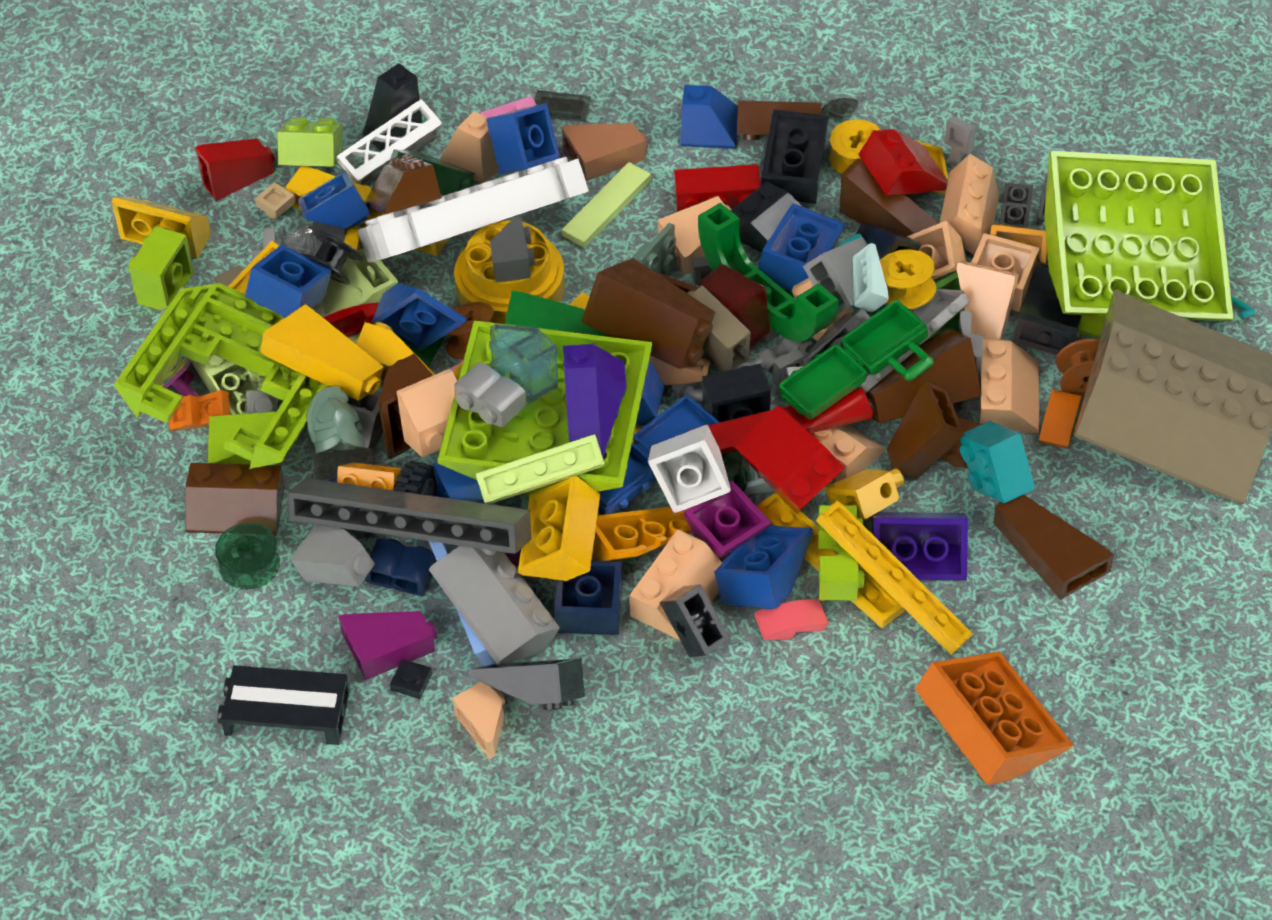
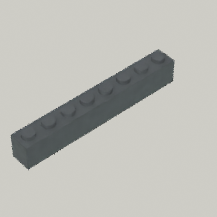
(410, 515)

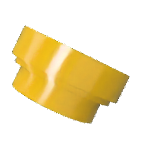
(476, 276)

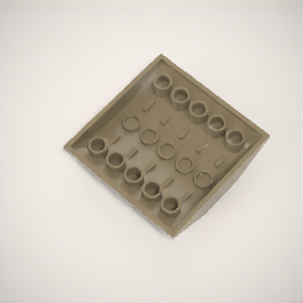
(1178, 398)

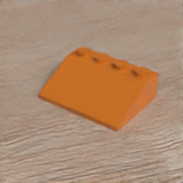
(991, 715)

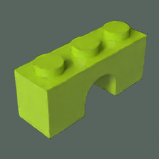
(838, 573)

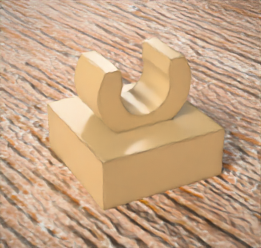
(275, 201)

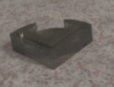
(840, 109)

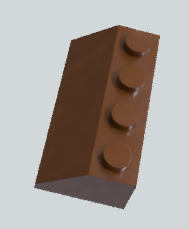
(403, 185)

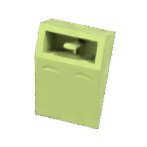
(366, 285)
(230, 377)

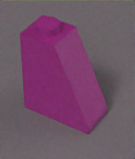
(386, 638)

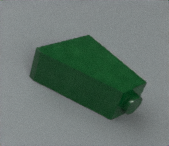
(449, 176)

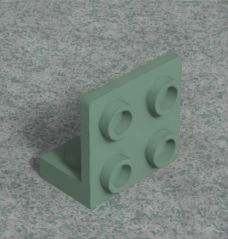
(660, 253)

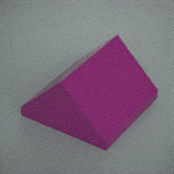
(726, 521)

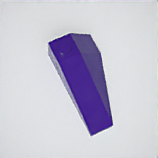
(592, 392)

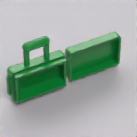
(865, 349)

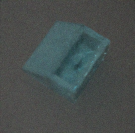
(525, 358)

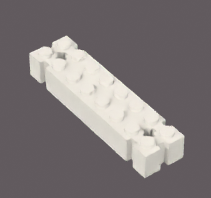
(471, 208)

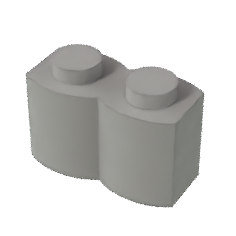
(490, 395)

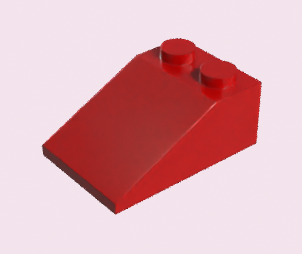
(901, 164)
(789, 458)

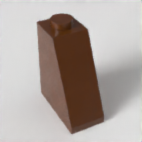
(925, 432)

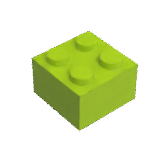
(310, 142)
(160, 268)

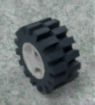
(417, 479)

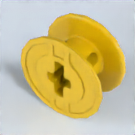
(847, 141)
(909, 277)

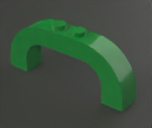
(789, 317)

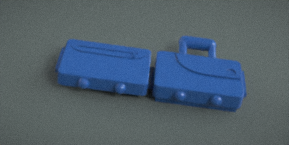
(674, 421)

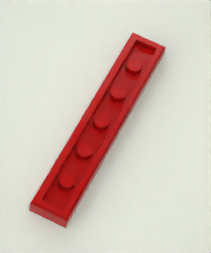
(849, 409)

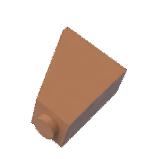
(604, 146)

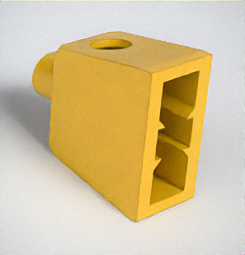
(868, 490)

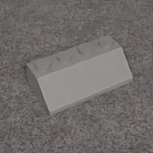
(495, 602)

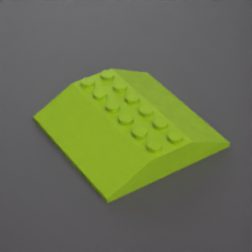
(1136, 229)
(476, 446)

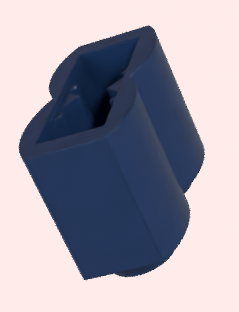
(401, 567)

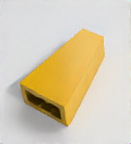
(322, 353)

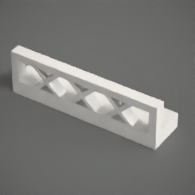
(412, 141)

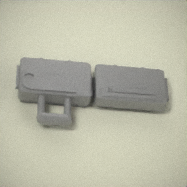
(934, 314)

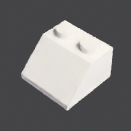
(689, 468)

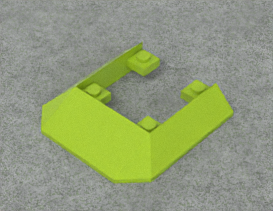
(231, 326)

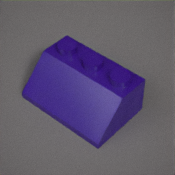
(926, 543)

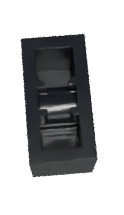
(694, 620)

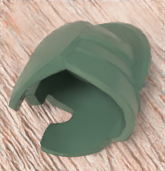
(333, 422)

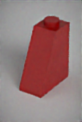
(233, 165)

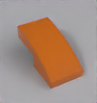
(195, 411)
(1059, 419)

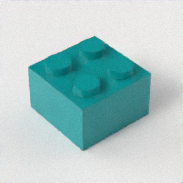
(996, 462)

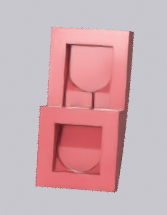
(790, 618)

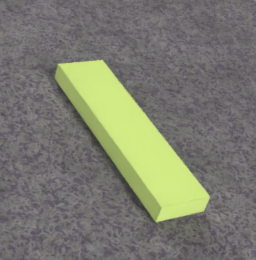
(606, 205)
(540, 469)

